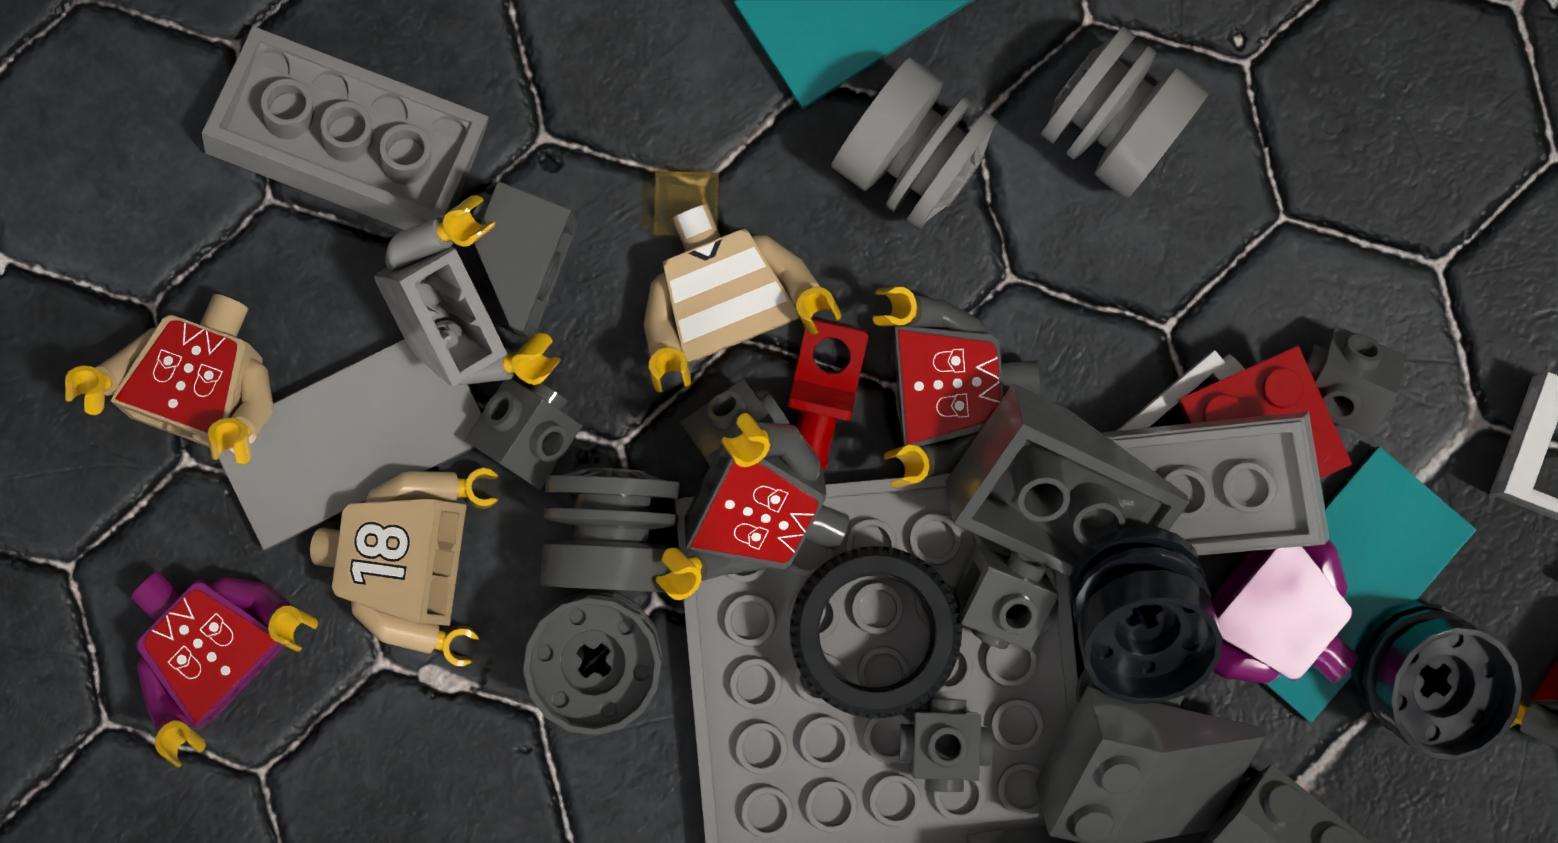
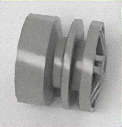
(1124, 112)
(914, 144)

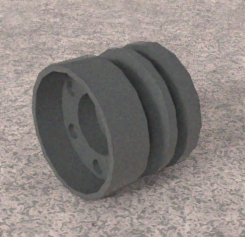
(608, 530)
(599, 698)

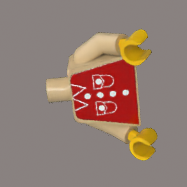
(187, 381)

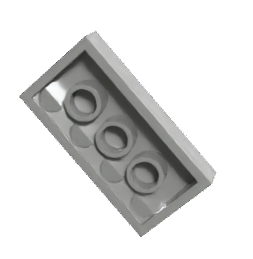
(343, 132)

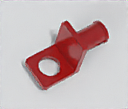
(825, 394)

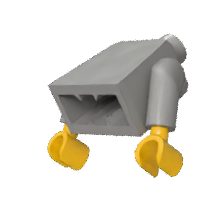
(442, 309)

